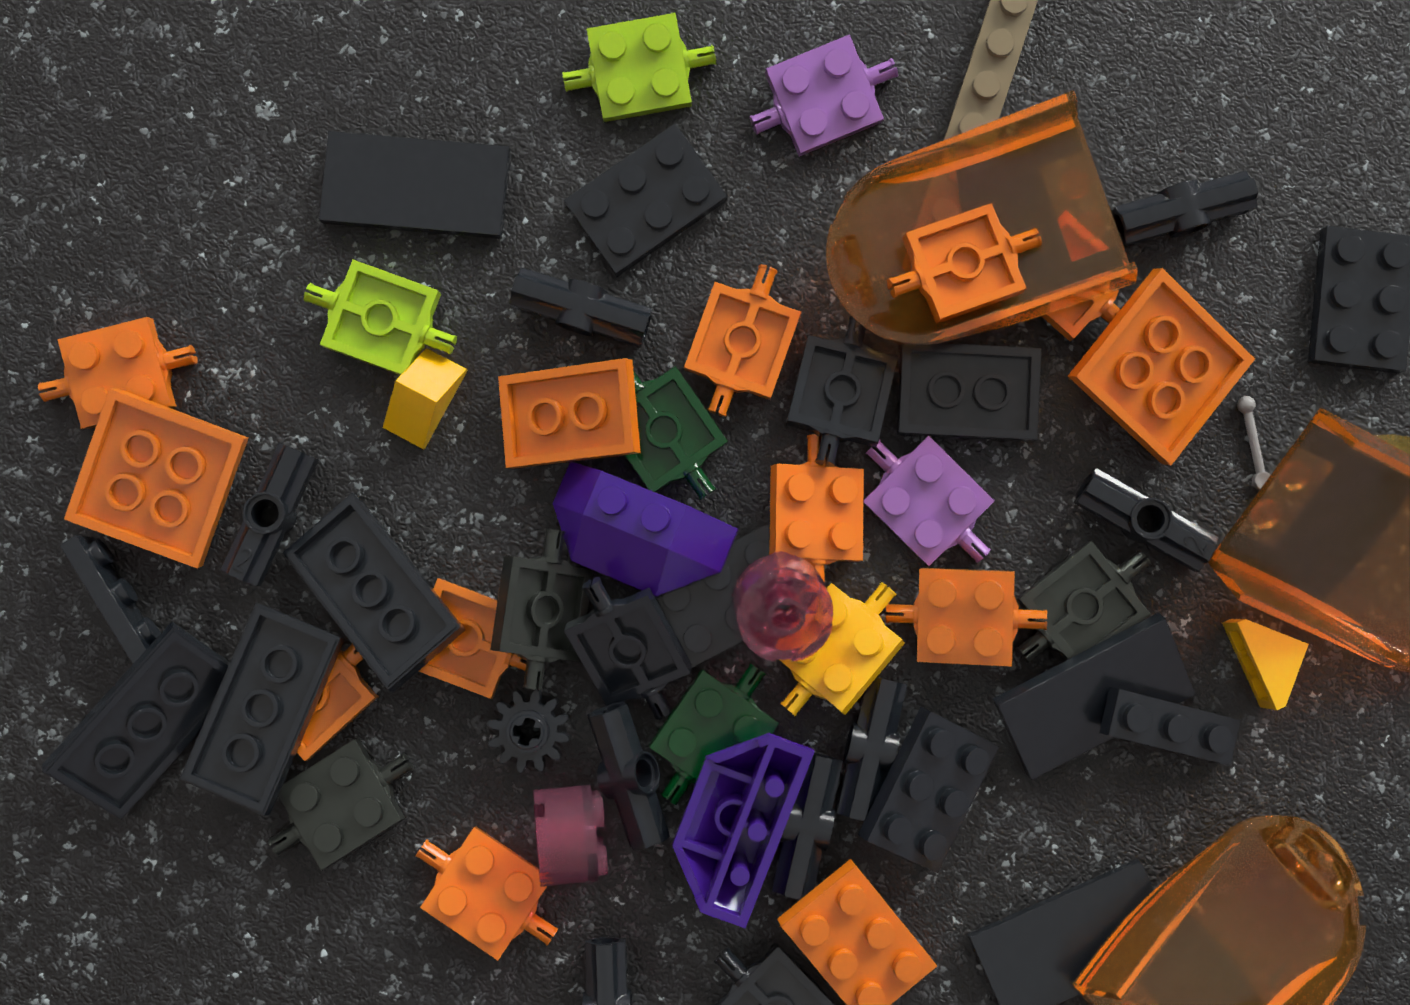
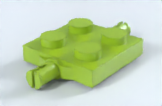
(639, 67)
(380, 318)

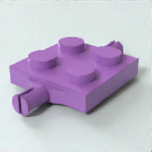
(823, 95)
(928, 501)

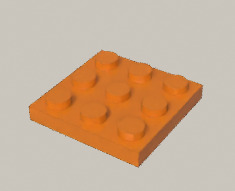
(1161, 366)
(155, 478)

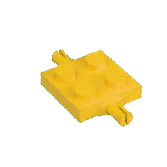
(851, 655)

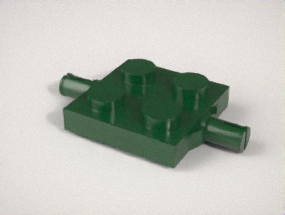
(673, 434)
(706, 721)

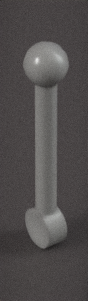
(1246, 406)

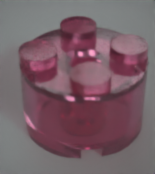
(778, 632)
(567, 835)

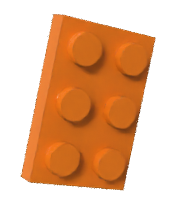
(569, 414)
(856, 939)

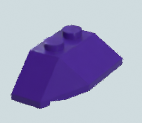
(638, 532)
(738, 822)

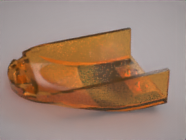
(1033, 174)
(1330, 542)
(1242, 923)

